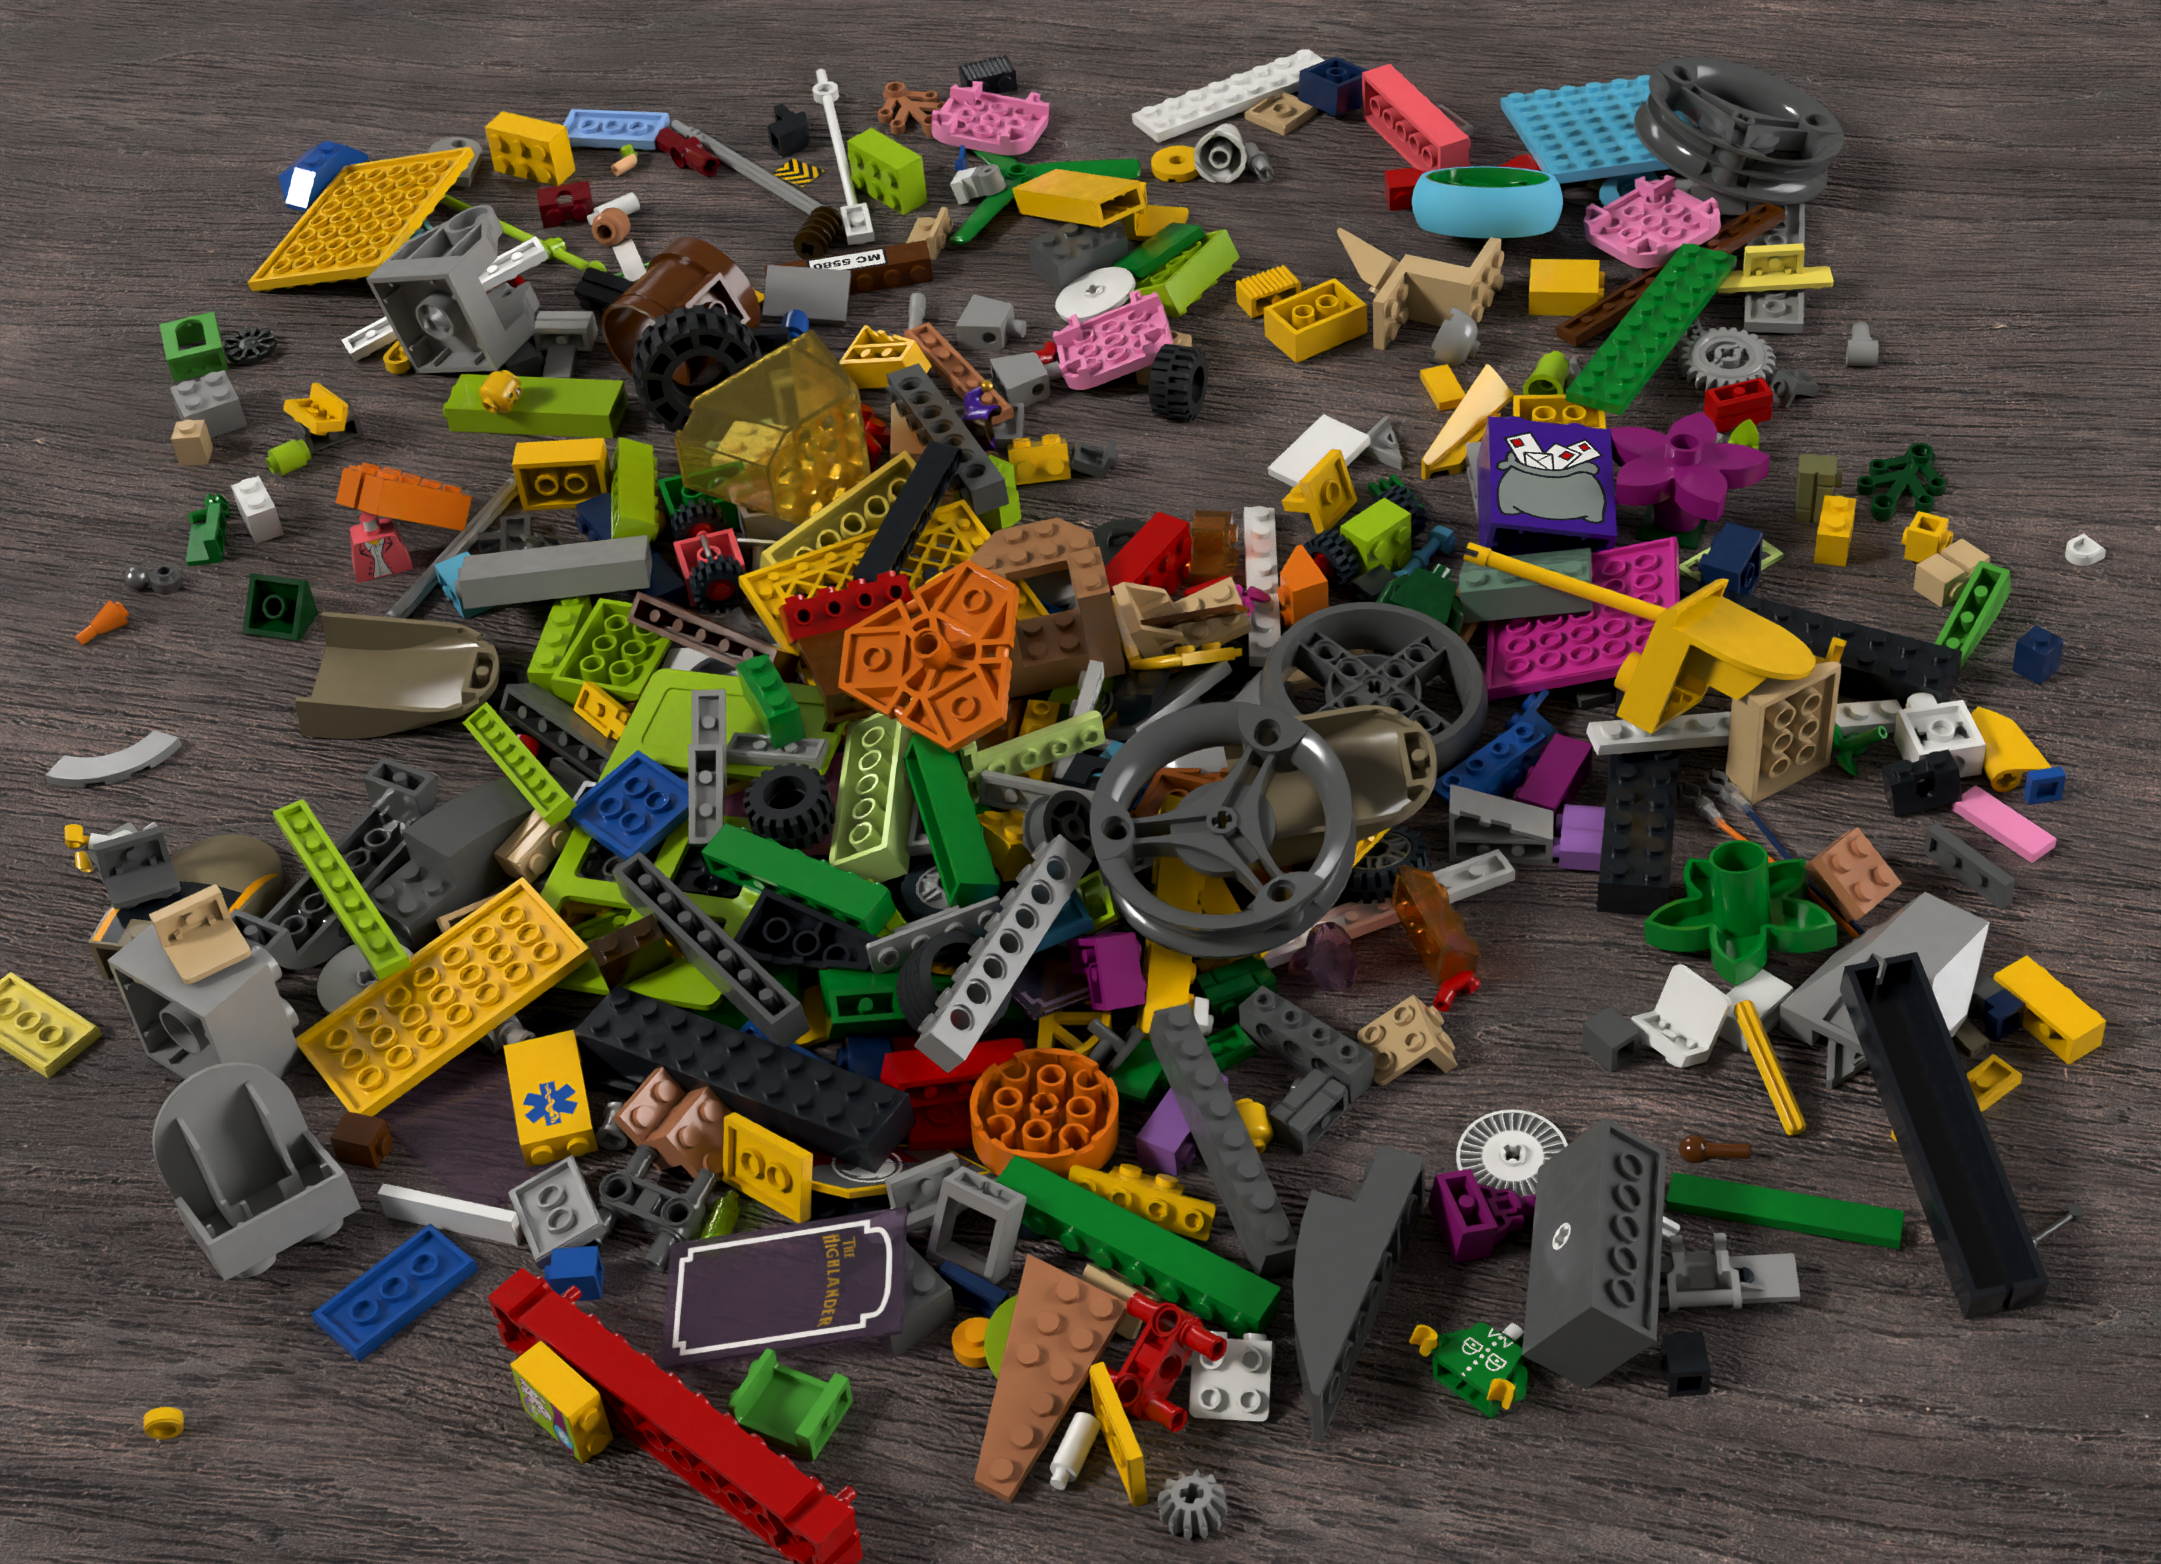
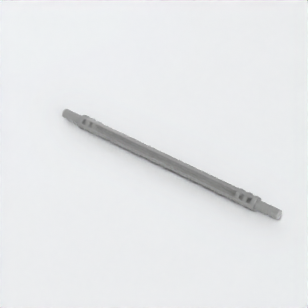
(751, 170)
(459, 545)

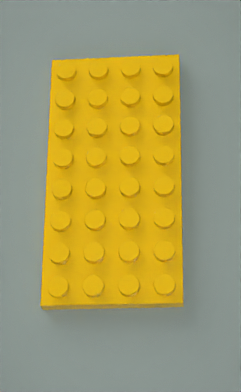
(443, 1002)

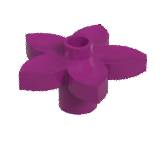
(1682, 471)

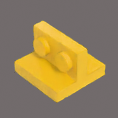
(1323, 492)

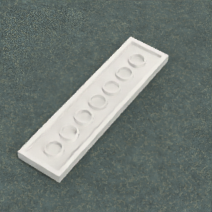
(1223, 97)

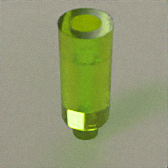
(723, 1216)

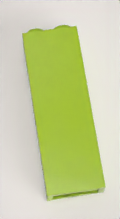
(545, 407)

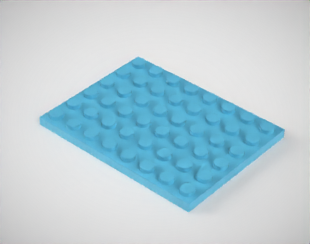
(1584, 129)

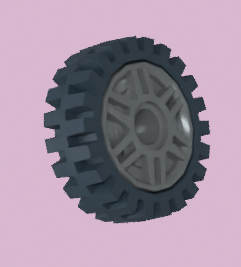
(1376, 872)

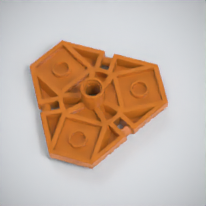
(957, 687)

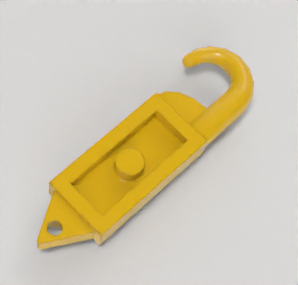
(1188, 656)

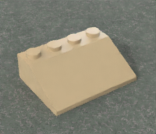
(1782, 732)

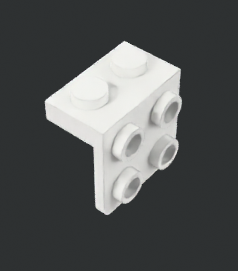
(1684, 1019)
(1236, 1384)

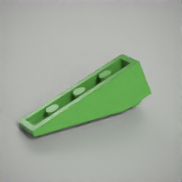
(1976, 609)

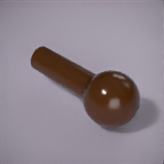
(1697, 1149)

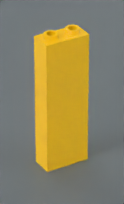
(1079, 197)

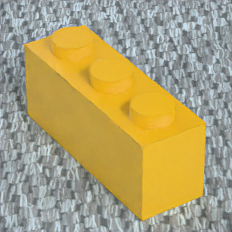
(2053, 1010)

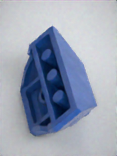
(314, 171)

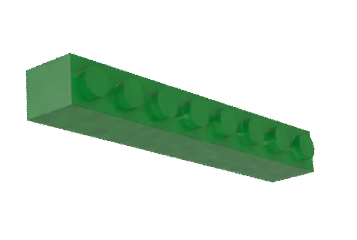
(1142, 1250)

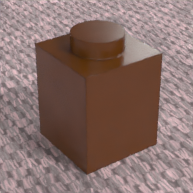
(361, 1140)

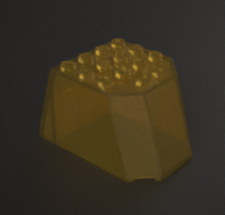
(778, 434)

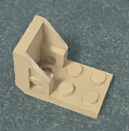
(1147, 602)

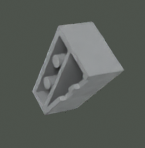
(1490, 822)

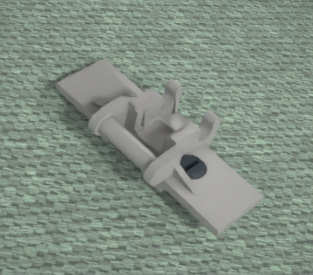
(1720, 1280)

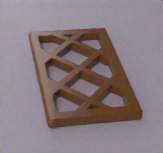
(1196, 616)

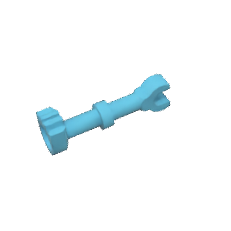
(1439, 539)

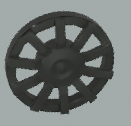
(249, 346)

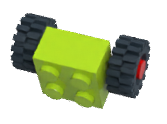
(1370, 539)

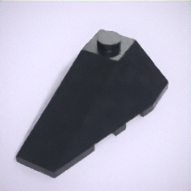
(797, 935)

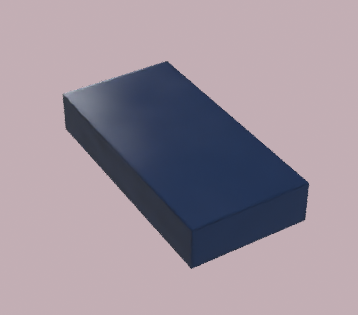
(972, 1289)

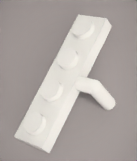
(1090, 686)

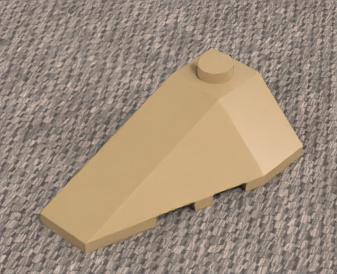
(1371, 263)

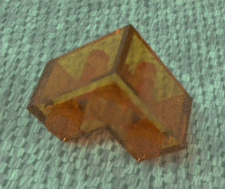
(1213, 547)

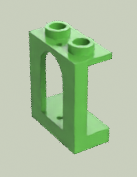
(195, 360)

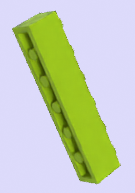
(634, 490)

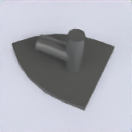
(1110, 1041)

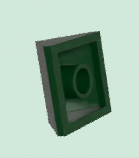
(278, 607)

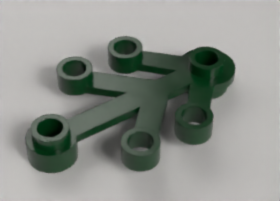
(1917, 458)

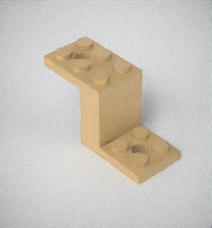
(1429, 289)

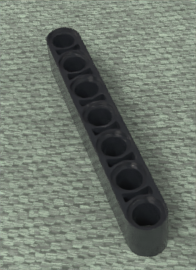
(910, 511)

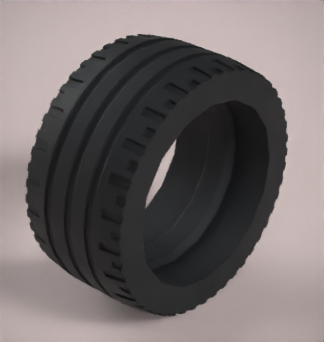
(914, 980)

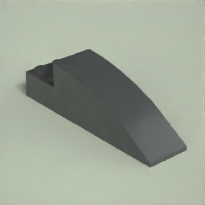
(452, 859)
(1345, 1270)

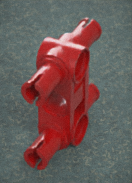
(1159, 1360)

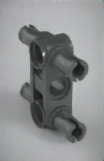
(653, 1207)

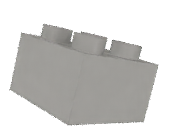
(209, 1022)

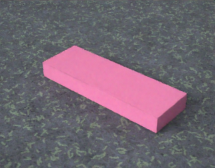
(2004, 824)

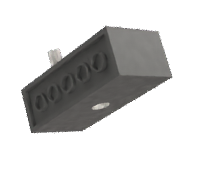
(1596, 1254)

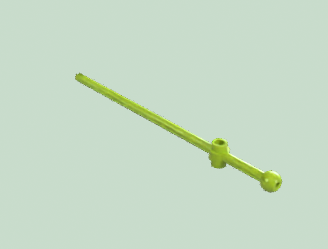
(554, 247)

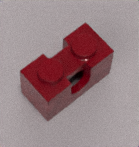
(554, 213)

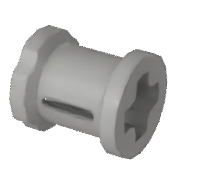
(610, 1134)

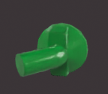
(201, 515)

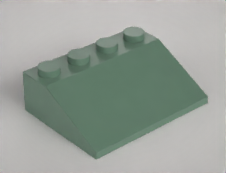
(1496, 595)

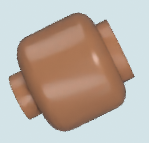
(611, 226)

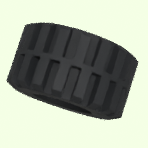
(1178, 382)
(790, 806)

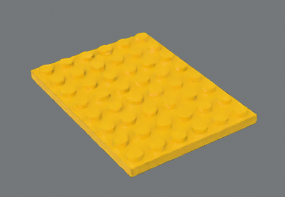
(361, 219)

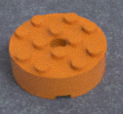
(1047, 1110)

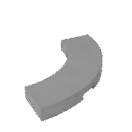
(114, 767)

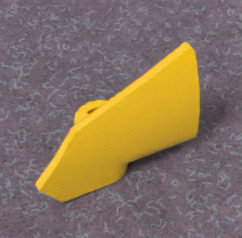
(2006, 751)

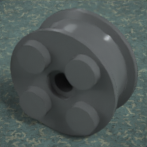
(1061, 814)

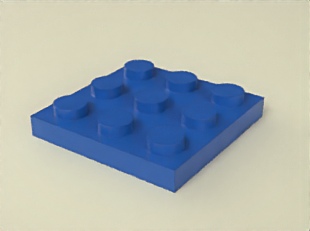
(633, 807)

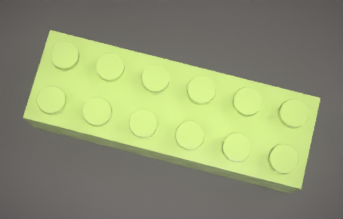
(873, 801)

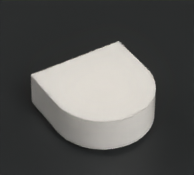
(2084, 551)

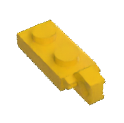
(601, 711)

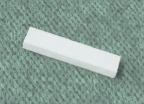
(450, 1214)

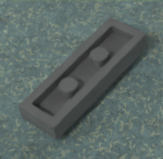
(1969, 866)

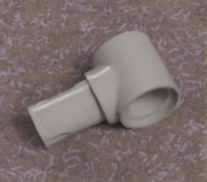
(1861, 348)
(506, 1033)

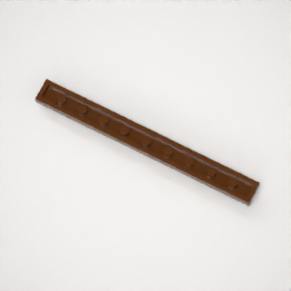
(1618, 304)

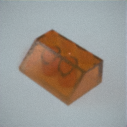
(1433, 924)

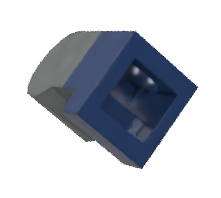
(1996, 1007)

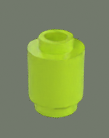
(288, 457)

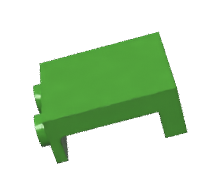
(789, 1406)

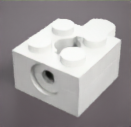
(1938, 727)

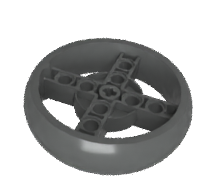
(1421, 652)

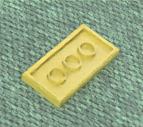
(40, 1028)

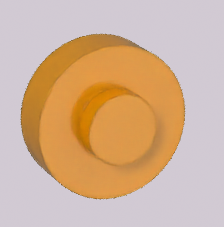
(969, 1342)

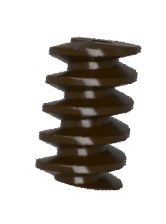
(817, 233)

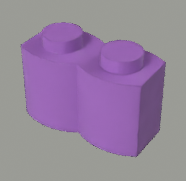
(1580, 837)

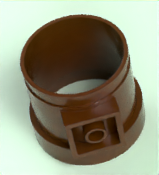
(679, 276)

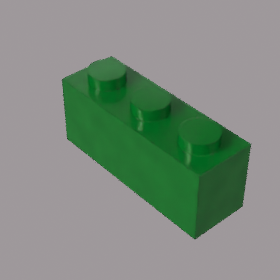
(771, 701)

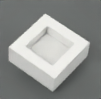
(1201, 1013)

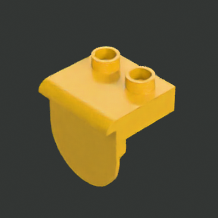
(1703, 645)

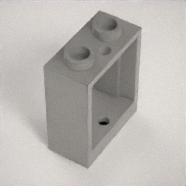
(988, 1198)

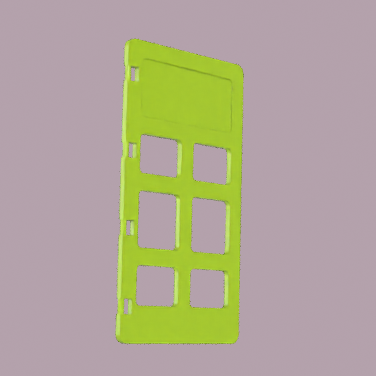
(662, 732)

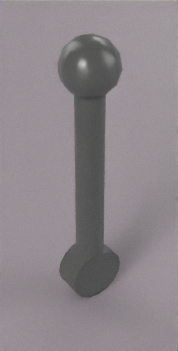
(2074, 1213)

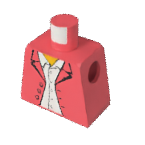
(377, 548)

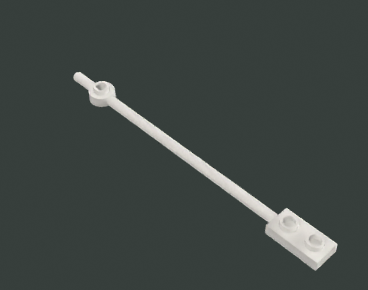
(854, 213)

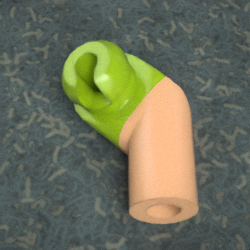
(627, 162)

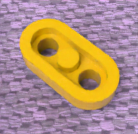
(396, 359)

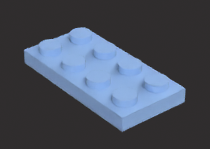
(614, 128)

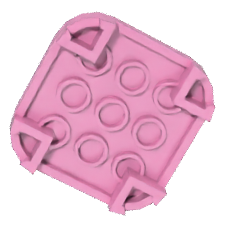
(990, 121)
(1651, 223)
(1112, 342)

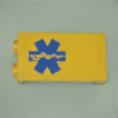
(549, 1098)

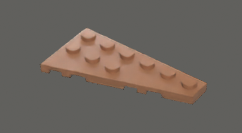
(1052, 1342)

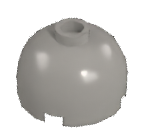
(1455, 340)

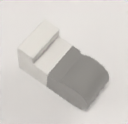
(977, 182)

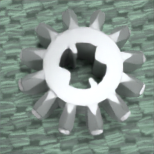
(1192, 1505)

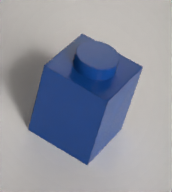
(576, 1267)

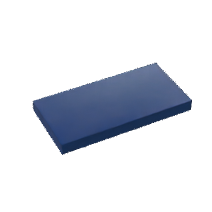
(394, 1292)

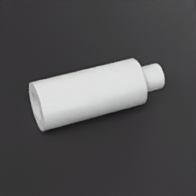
(627, 203)
(1074, 1449)

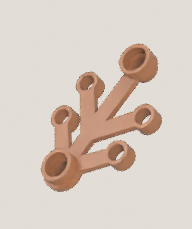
(897, 93)

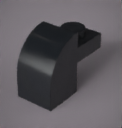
(789, 131)

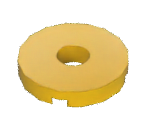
(1174, 163)

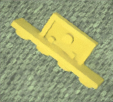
(1776, 269)

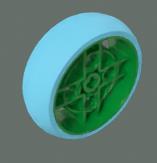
(1487, 202)

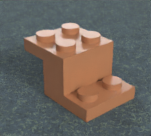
(1852, 874)
(676, 1124)

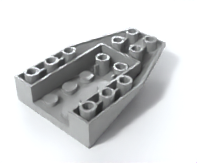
(1948, 947)

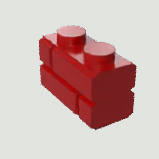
(1738, 402)

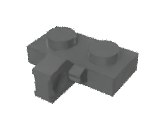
(508, 536)

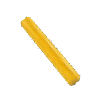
(1769, 1068)

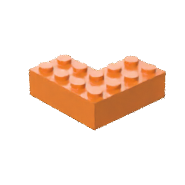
(403, 496)

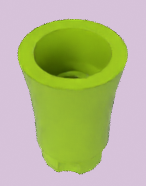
(1548, 375)

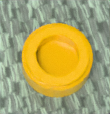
(163, 1423)

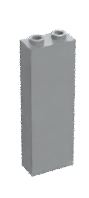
(554, 572)

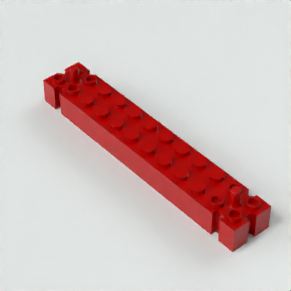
(683, 1427)

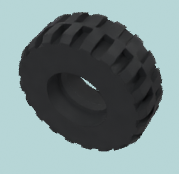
(677, 339)

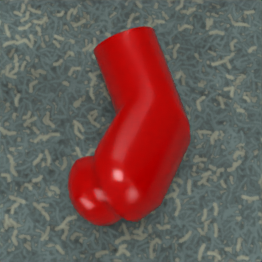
(1048, 353)
(1450, 987)

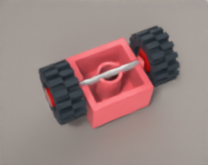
(707, 556)

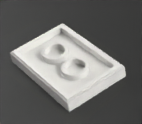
(1314, 445)

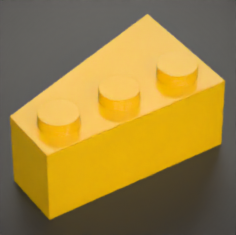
(877, 354)

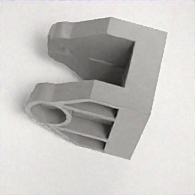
(442, 274)

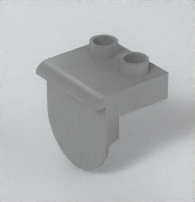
(247, 1168)

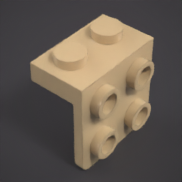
(199, 935)
(1406, 1038)

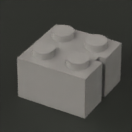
(212, 401)

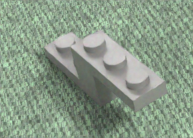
(707, 766)

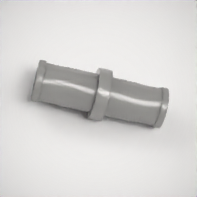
(1258, 162)

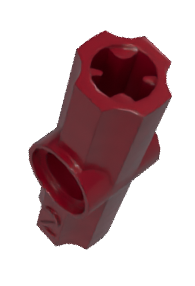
(687, 152)

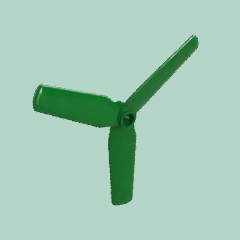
(1019, 173)

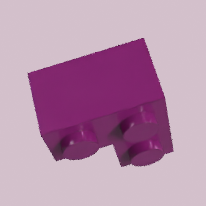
(1111, 968)

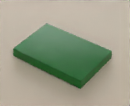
(1159, 249)

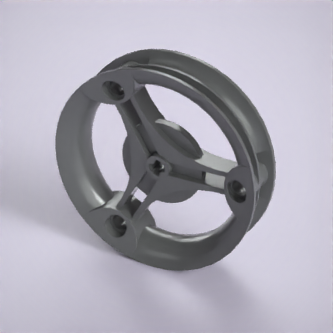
(1743, 119)
(1223, 829)

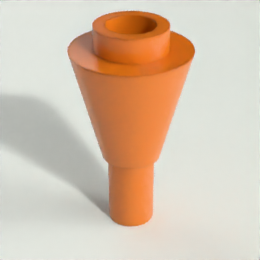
(109, 618)

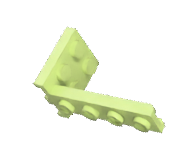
(1032, 749)

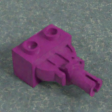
(1474, 1214)

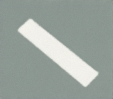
(629, 260)

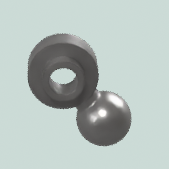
(162, 579)

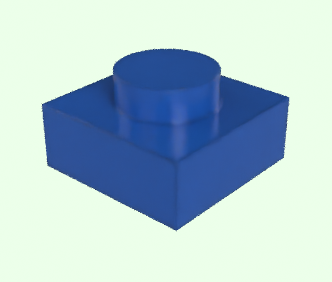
(2044, 785)

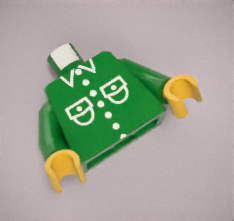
(1478, 1364)

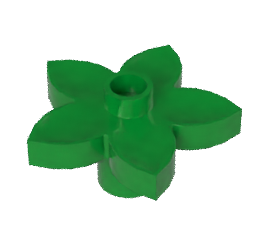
(1741, 911)

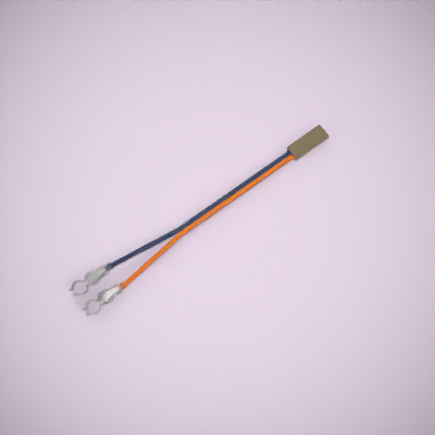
(1967, 1037)

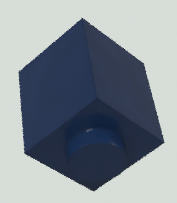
(2037, 655)

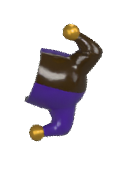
(979, 417)

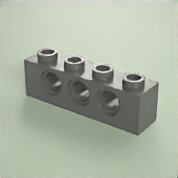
(1305, 1041)

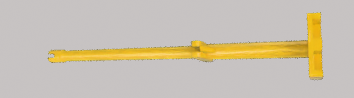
(1593, 592)

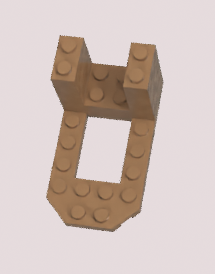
(1059, 645)

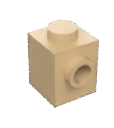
(192, 442)

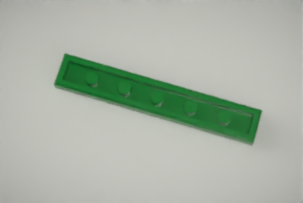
(1785, 1210)

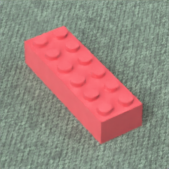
(1412, 122)

